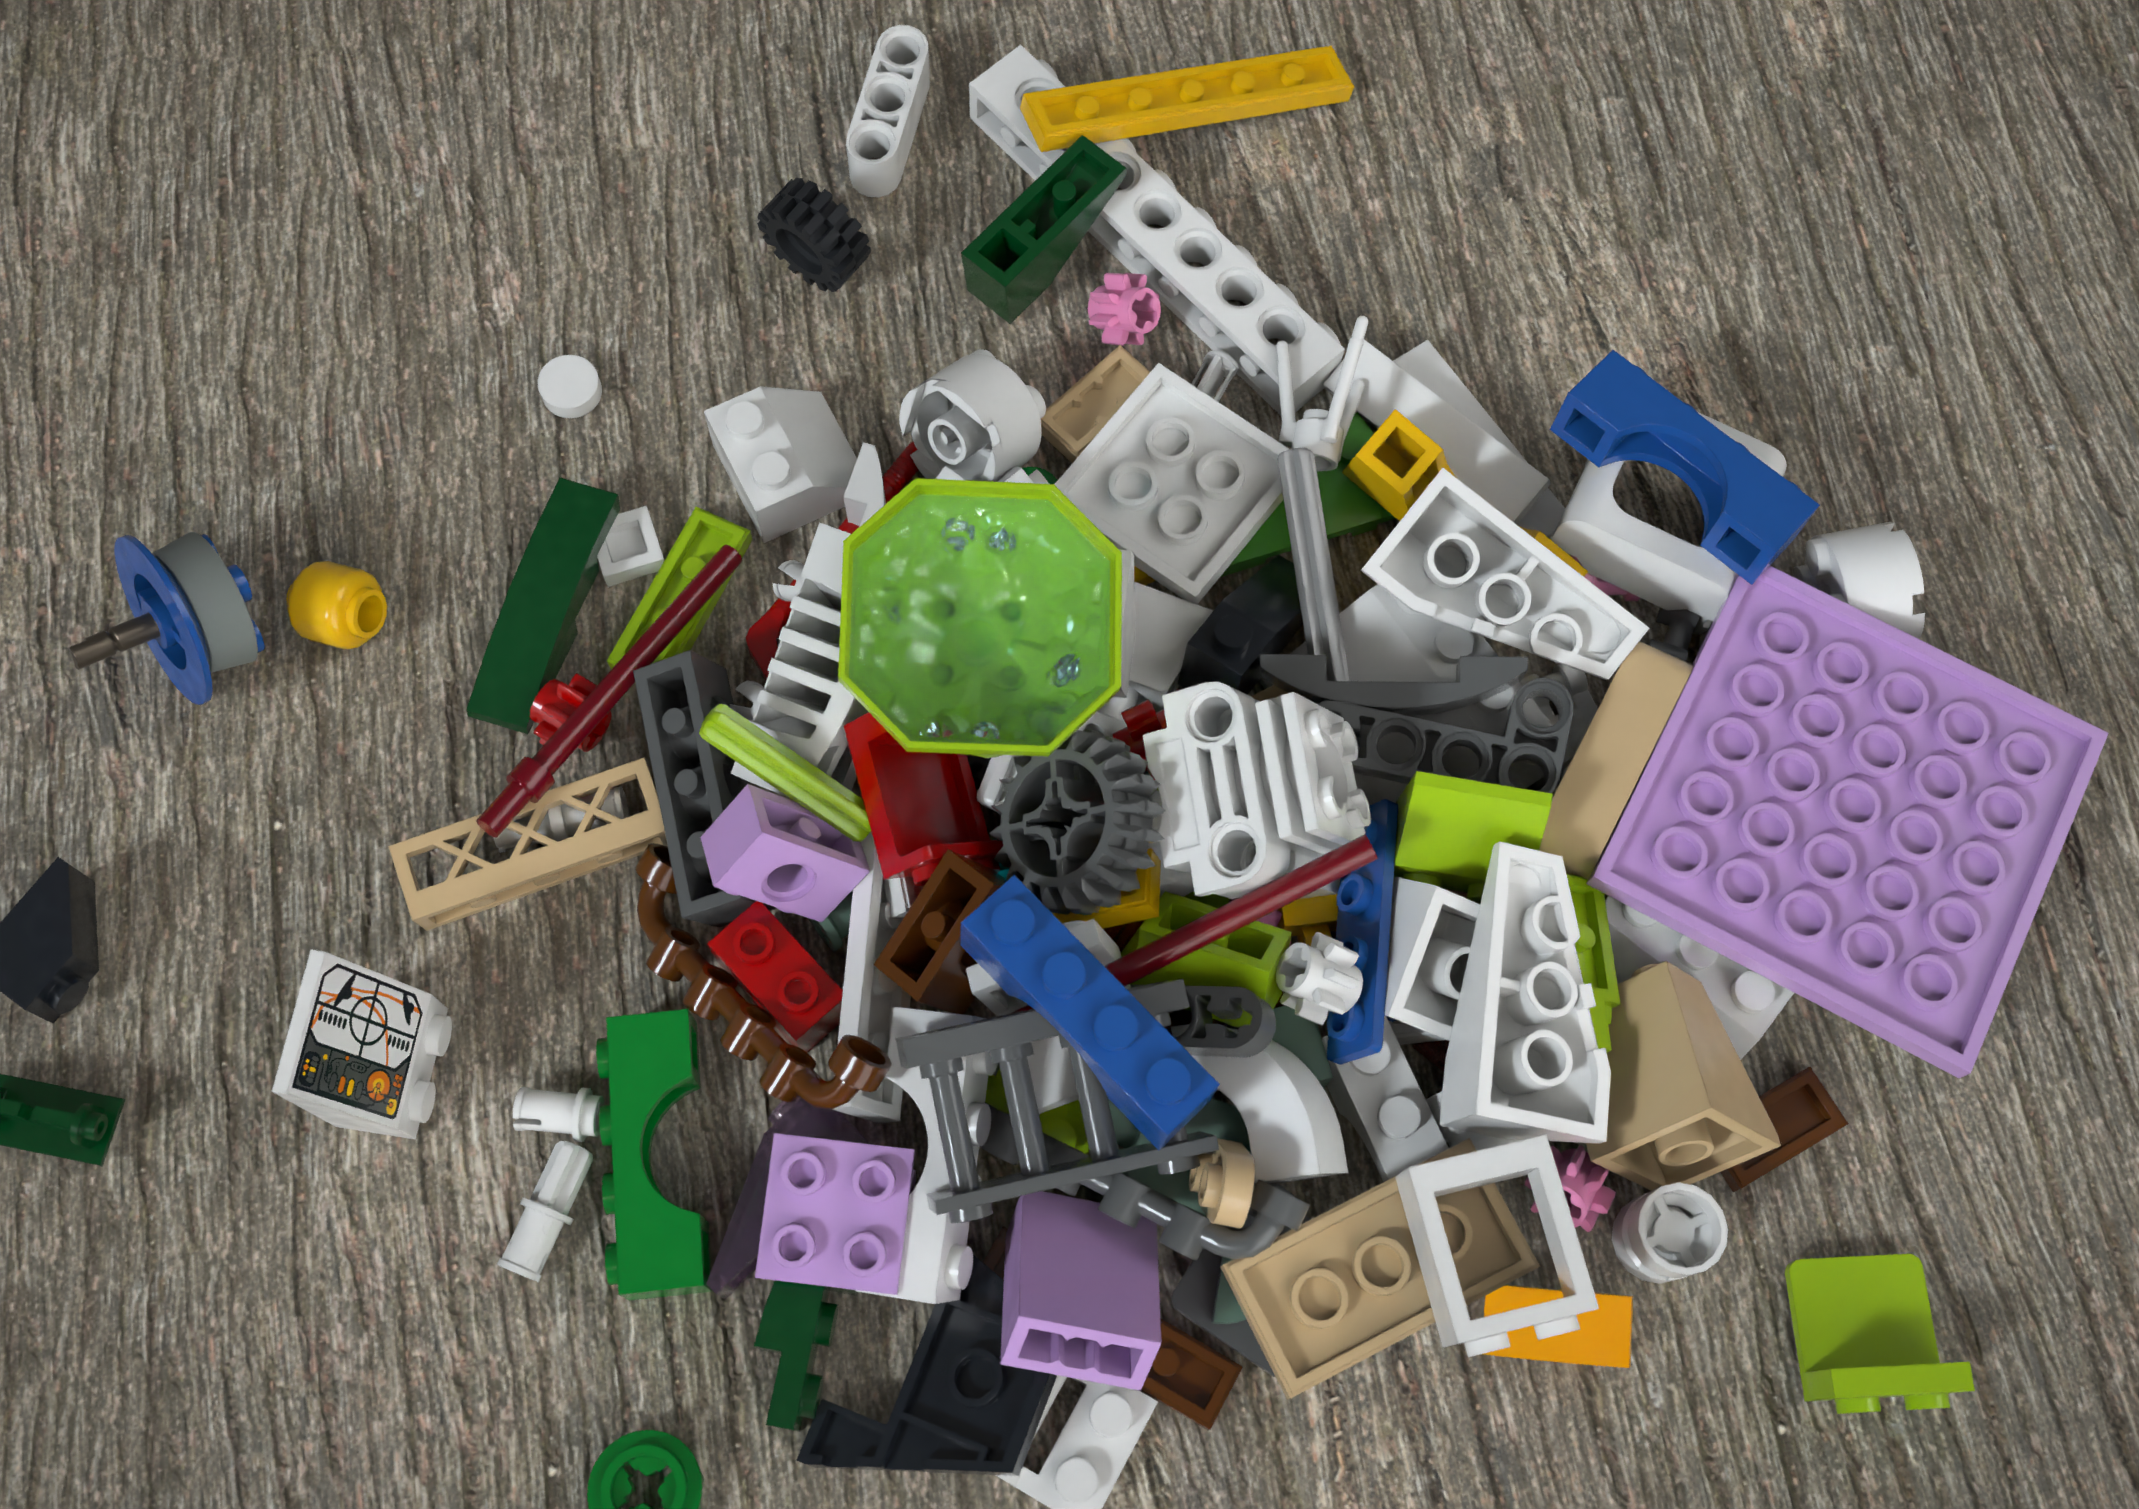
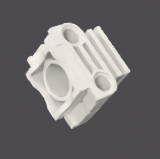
(1251, 786)

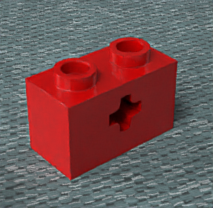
(779, 976)

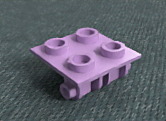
(835, 1213)

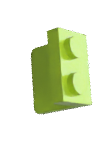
(1869, 1334)

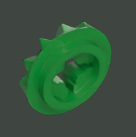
(649, 1453)

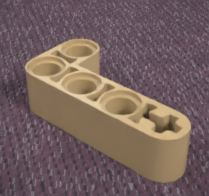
(1612, 756)

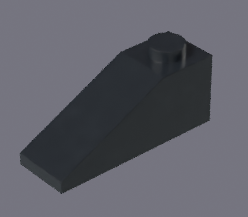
(1248, 622)

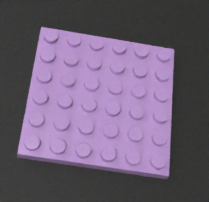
(1852, 816)

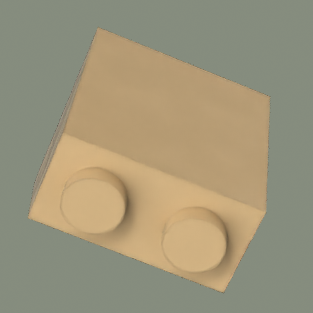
(1676, 1086)

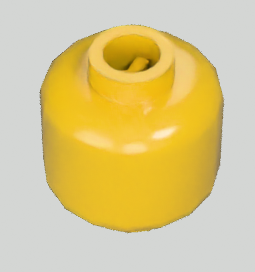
(336, 605)

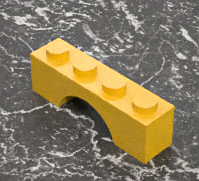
(1402, 463)

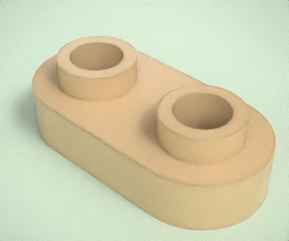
(1224, 1183)

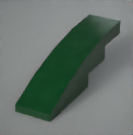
(542, 604)

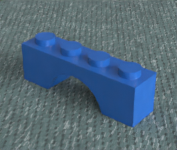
(1745, 503)
(1118, 1038)

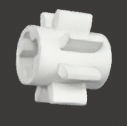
(1319, 978)

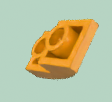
(1602, 1336)

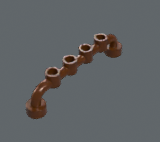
(750, 1028)

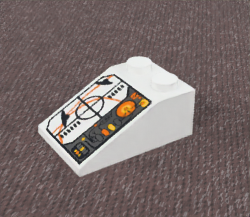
(362, 1048)

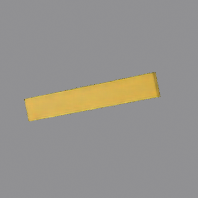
(1185, 97)

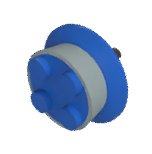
(185, 611)

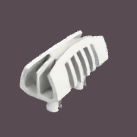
(802, 695)

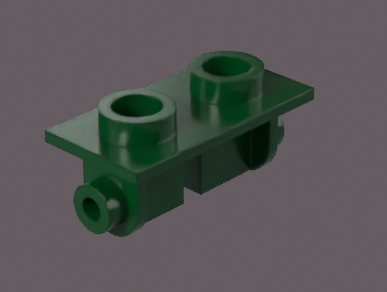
(57, 1119)

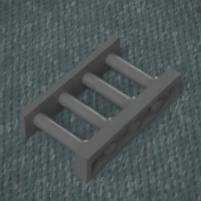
(1009, 1044)

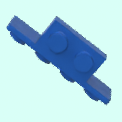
(1364, 927)

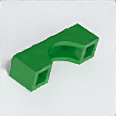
(649, 1069)

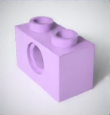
(782, 855)

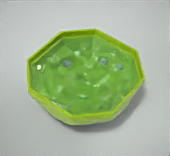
(980, 617)

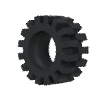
(814, 234)

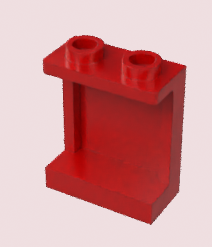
(917, 804)

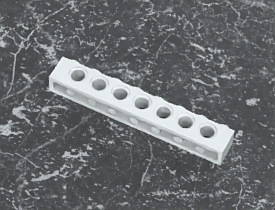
(1162, 254)

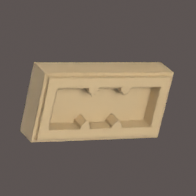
(1091, 402)

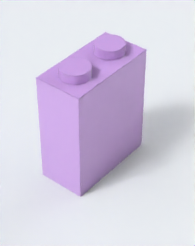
(1080, 1292)

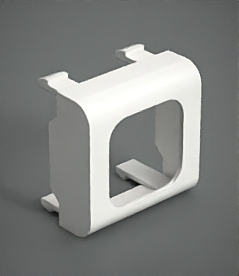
(1645, 557)

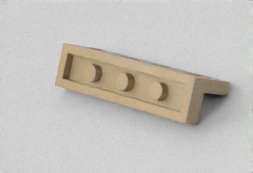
(538, 869)

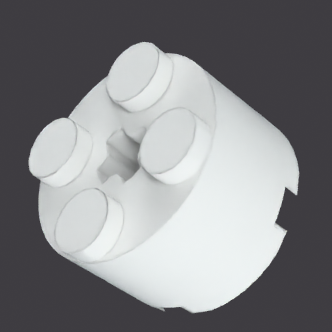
(973, 419)
(1868, 571)

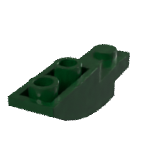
(794, 1325)

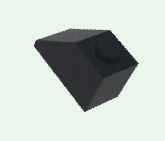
(51, 943)

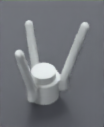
(1322, 429)

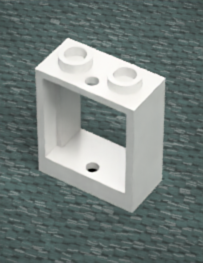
(1529, 1157)

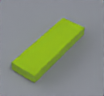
(693, 549)

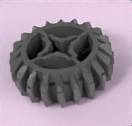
(1098, 851)

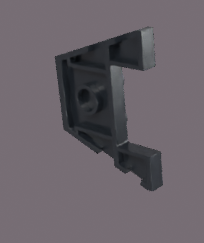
(955, 1405)

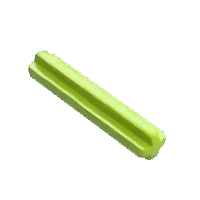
(786, 771)

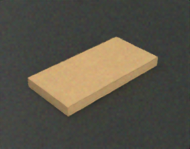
(1355, 1279)

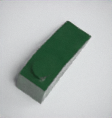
(1040, 229)

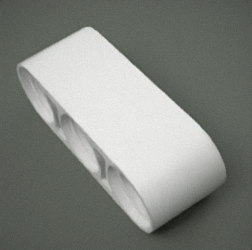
(895, 83)

